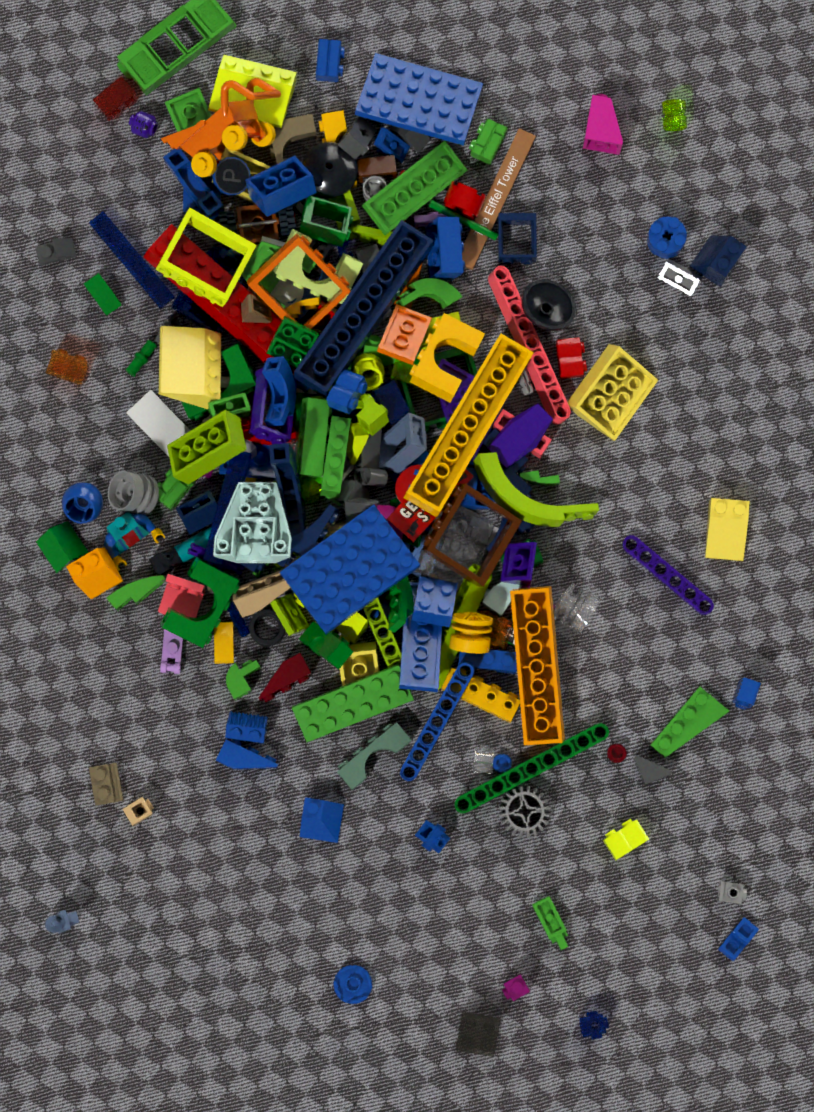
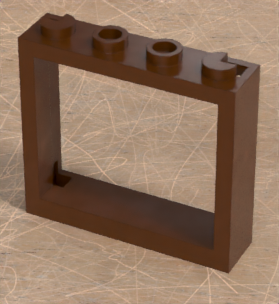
(497, 549)

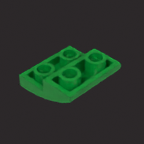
(292, 341)

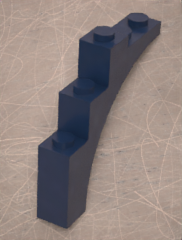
(517, 482)
(289, 484)
(305, 540)

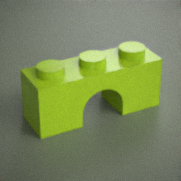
(372, 415)

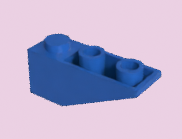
(239, 758)

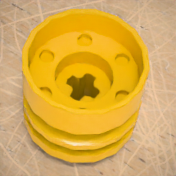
(471, 628)

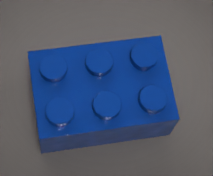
(281, 186)
(446, 253)

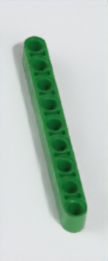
(538, 761)

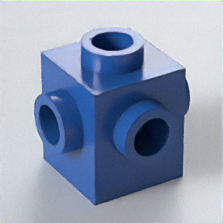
(432, 836)

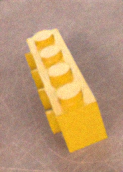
(485, 696)

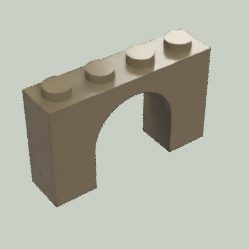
(291, 131)

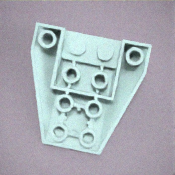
(254, 526)

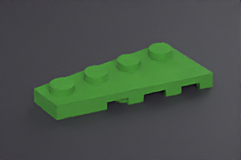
(692, 718)

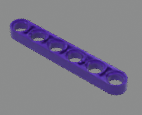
(670, 572)

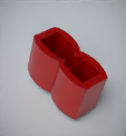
(570, 358)

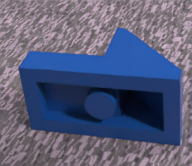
(390, 144)

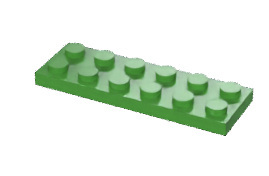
(414, 187)
(351, 703)

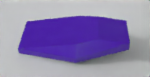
(521, 435)

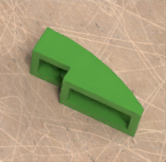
(136, 590)

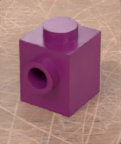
(515, 988)

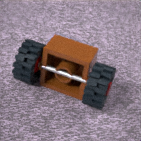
(255, 224)

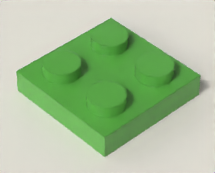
(188, 109)

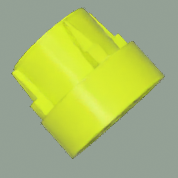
(369, 362)

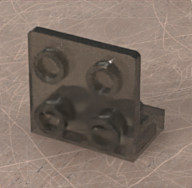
(478, 1034)

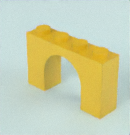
(447, 333)

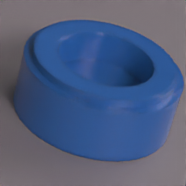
(502, 763)

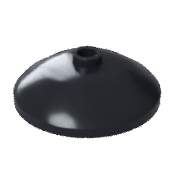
(333, 181)
(551, 298)

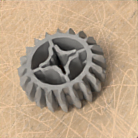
(507, 814)

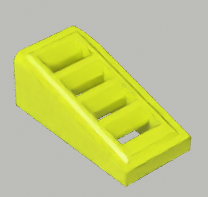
(356, 442)

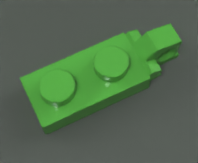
(551, 922)

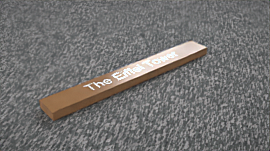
(497, 195)

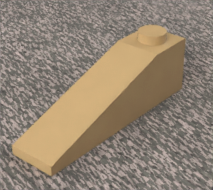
(259, 593)

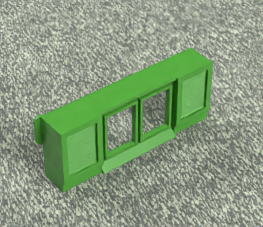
(145, 65)

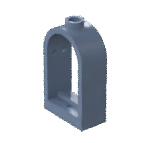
(409, 427)

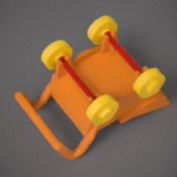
(226, 128)

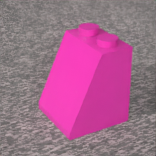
(602, 127)

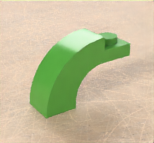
(434, 288)

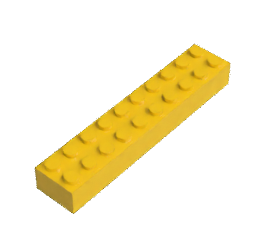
(468, 425)

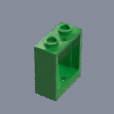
(328, 210)

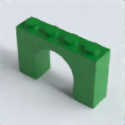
(241, 380)
(199, 629)

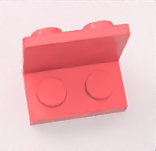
(182, 596)

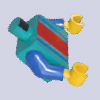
(126, 532)

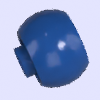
(82, 503)

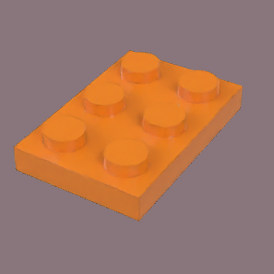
(404, 334)

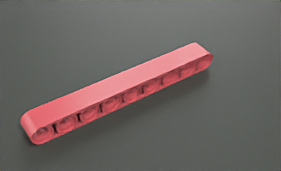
(529, 335)

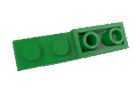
(400, 604)

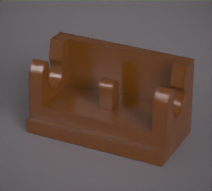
(376, 166)

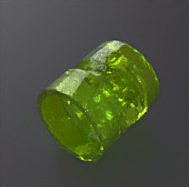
(674, 115)

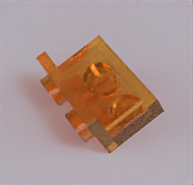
(67, 367)
(500, 630)

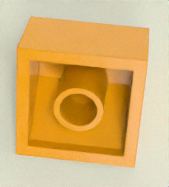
(95, 573)

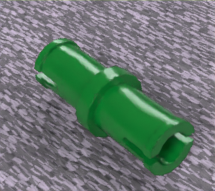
(141, 358)

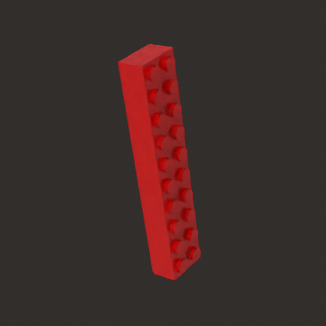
(197, 263)

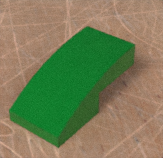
(102, 294)

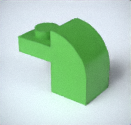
(236, 678)

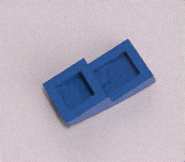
(738, 939)

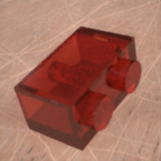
(115, 99)

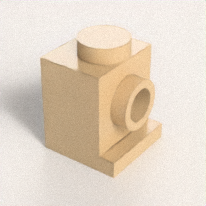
(131, 811)

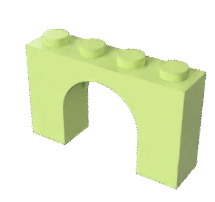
(291, 269)

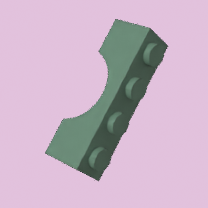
(392, 739)

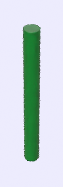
(463, 220)

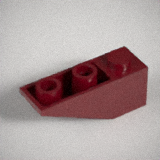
(289, 673)

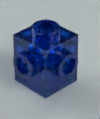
(587, 1030)

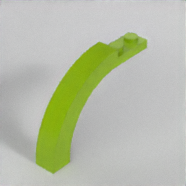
(521, 506)

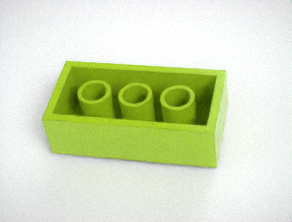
(206, 447)

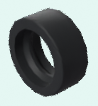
(252, 628)

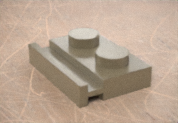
(106, 784)

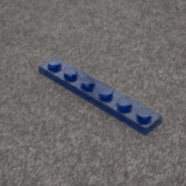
(131, 260)
(235, 473)

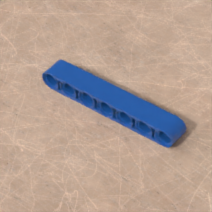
(433, 729)

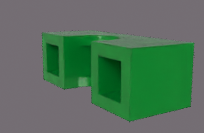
(329, 646)

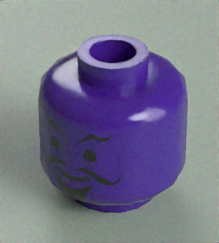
(143, 124)

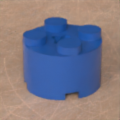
(661, 246)

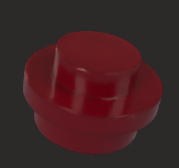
(616, 753)

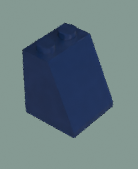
(718, 258)

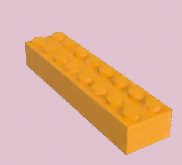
(537, 665)

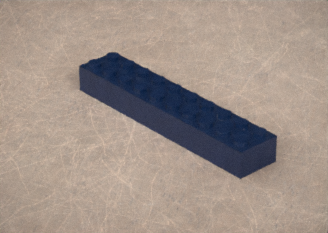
(363, 308)

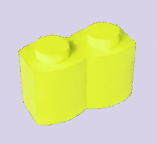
(626, 839)

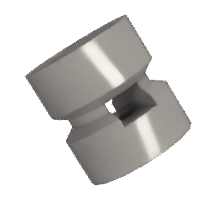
(373, 186)

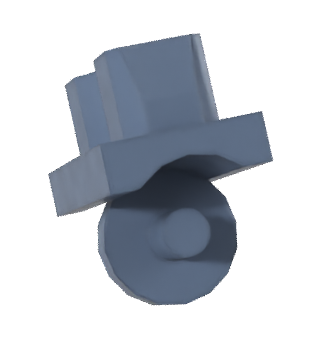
(61, 922)

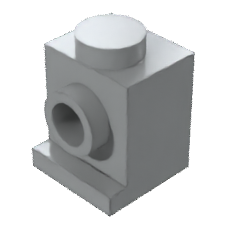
(724, 892)

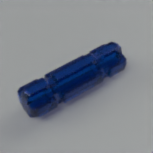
(238, 620)

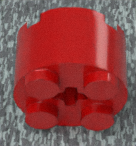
(464, 199)

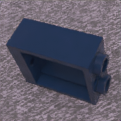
(517, 219)

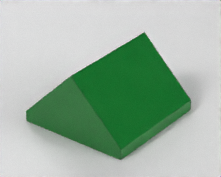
(61, 546)

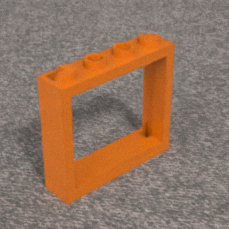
(316, 256)

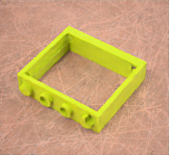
(220, 234)

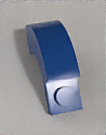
(282, 390)

